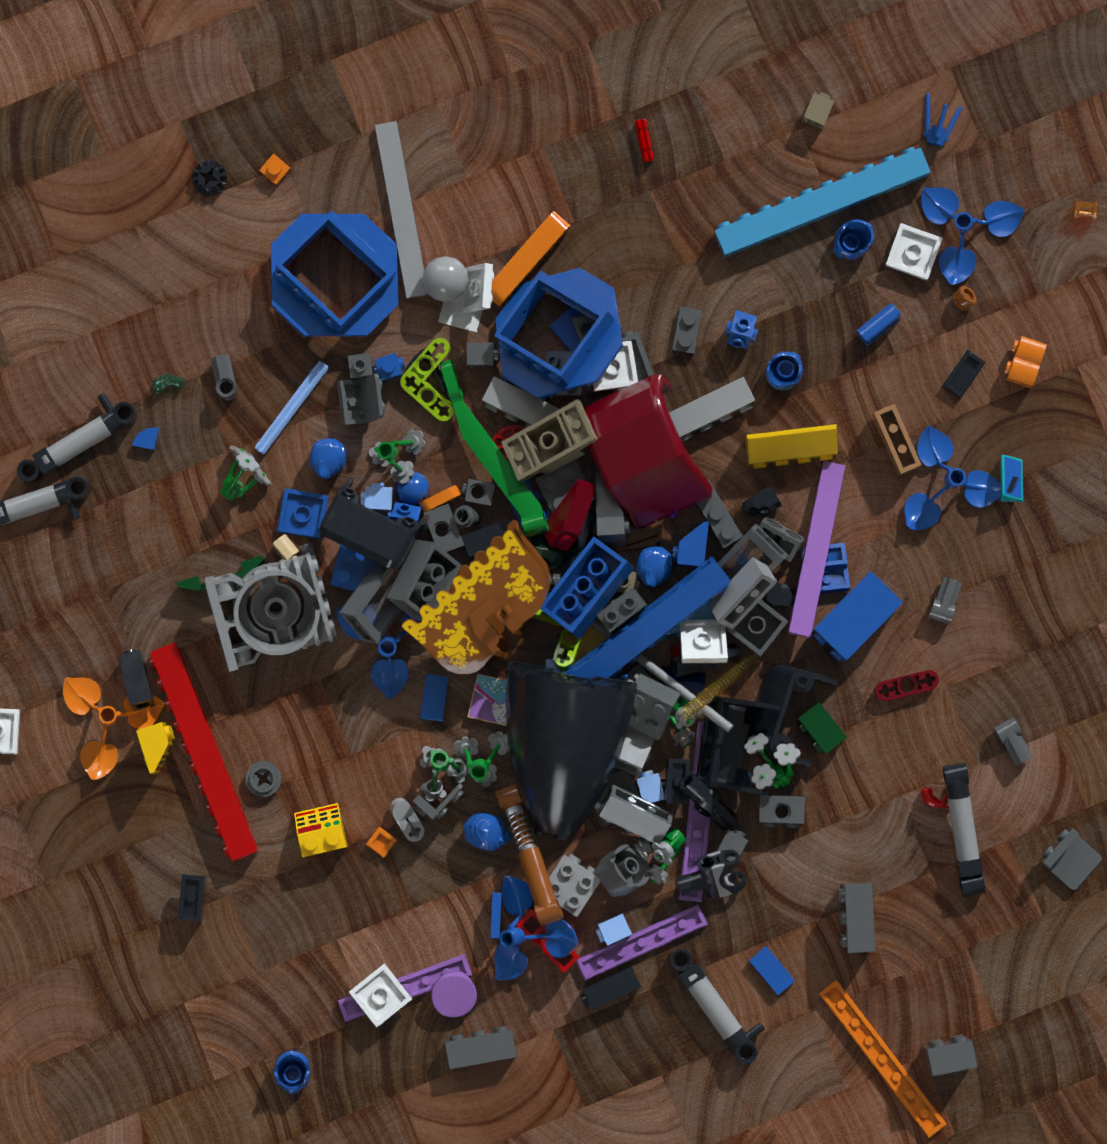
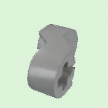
(411, 829)

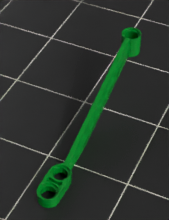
(493, 460)

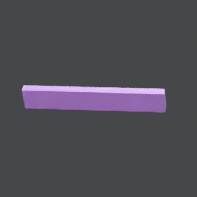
(641, 942)
(414, 983)

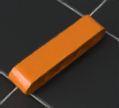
(528, 257)

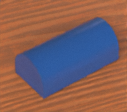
(878, 324)

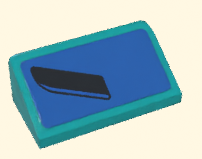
(1011, 479)

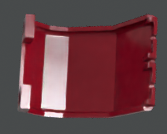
(643, 453)

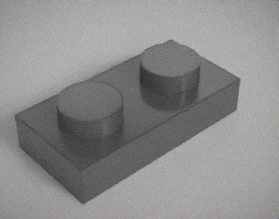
(687, 330)

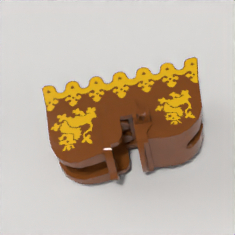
(470, 616)

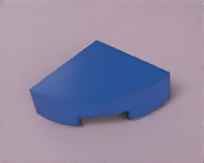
(147, 439)

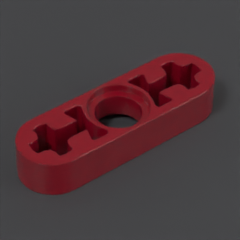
(924, 687)

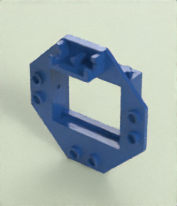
(302, 307)
(592, 355)

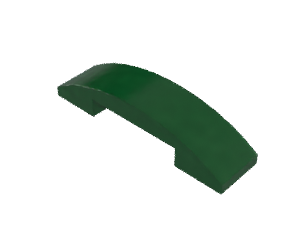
(195, 583)

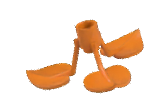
(80, 696)

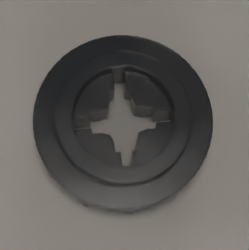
(212, 187)

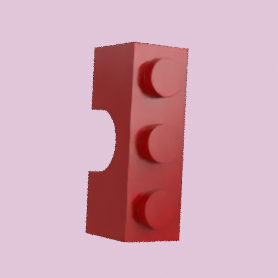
(532, 926)

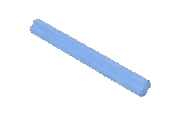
(291, 407)

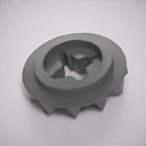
(252, 779)

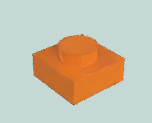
(275, 169)

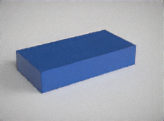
(434, 697)
(496, 914)
(771, 970)

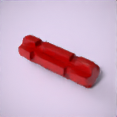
(644, 140)

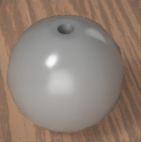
(445, 279)

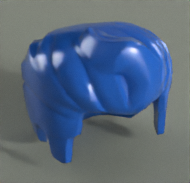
(853, 239)
(784, 370)
(327, 457)
(654, 566)
(486, 831)
(292, 1071)

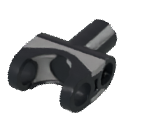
(714, 876)

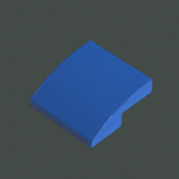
(836, 571)

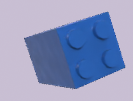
(856, 617)

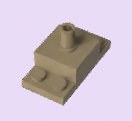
(550, 442)

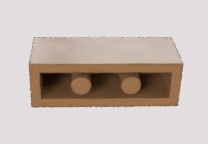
(896, 439)

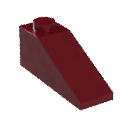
(569, 516)

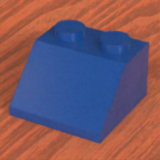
(692, 548)

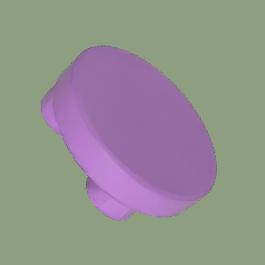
(453, 994)

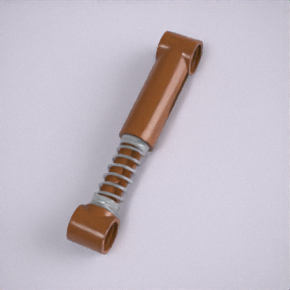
(530, 857)

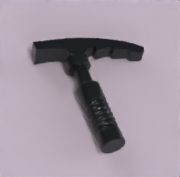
(436, 373)

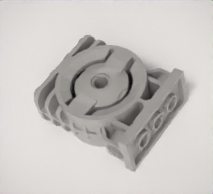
(311, 629)

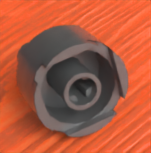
(623, 870)

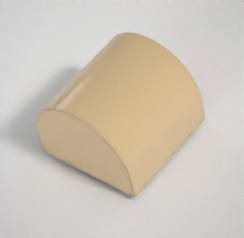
(285, 548)

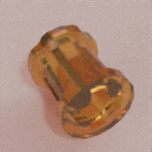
(1077, 212)

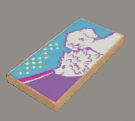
(488, 700)

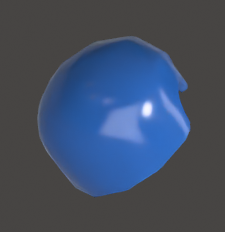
(414, 491)

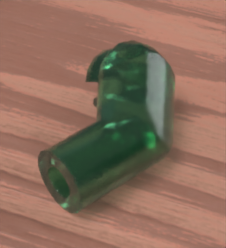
(165, 380)

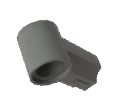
(224, 375)
(944, 604)
(1011, 737)

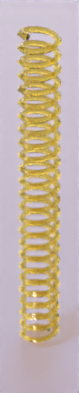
(719, 681)

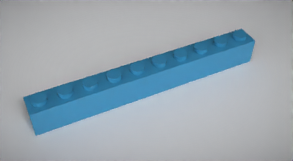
(822, 202)

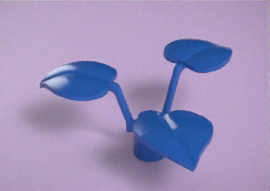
(942, 203)
(934, 449)
(386, 674)
(511, 961)

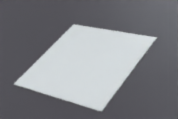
(452, 315)

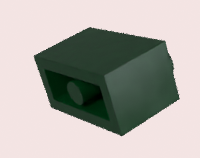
(821, 728)

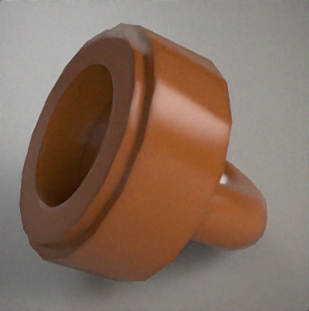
(964, 298)

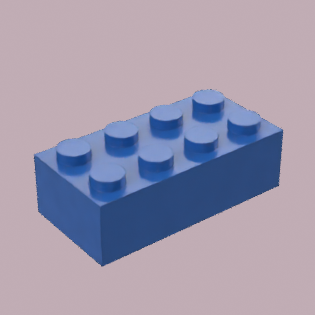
(586, 587)

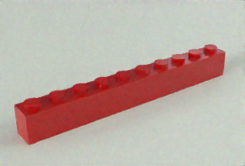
(204, 752)

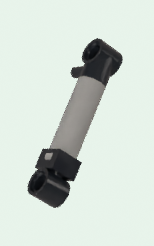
(49, 459)
(968, 860)
(715, 1007)

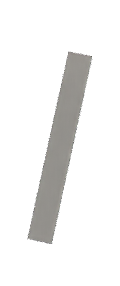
(401, 208)

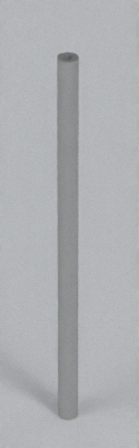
(669, 681)

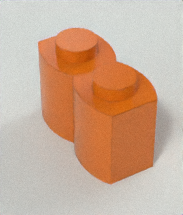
(1025, 362)

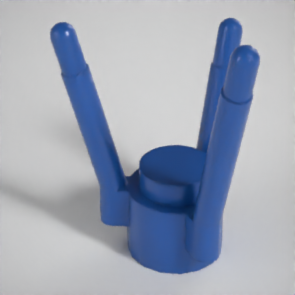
(938, 135)

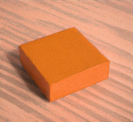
(381, 842)

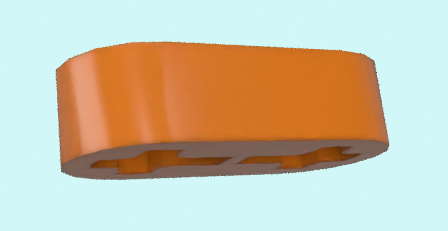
(440, 499)

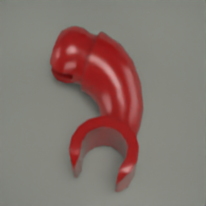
(930, 799)

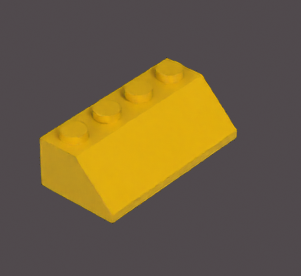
(791, 445)

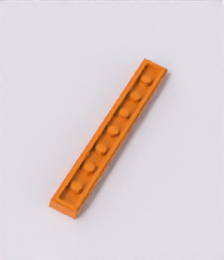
(882, 1058)

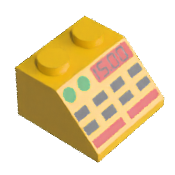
(156, 744)
(320, 830)

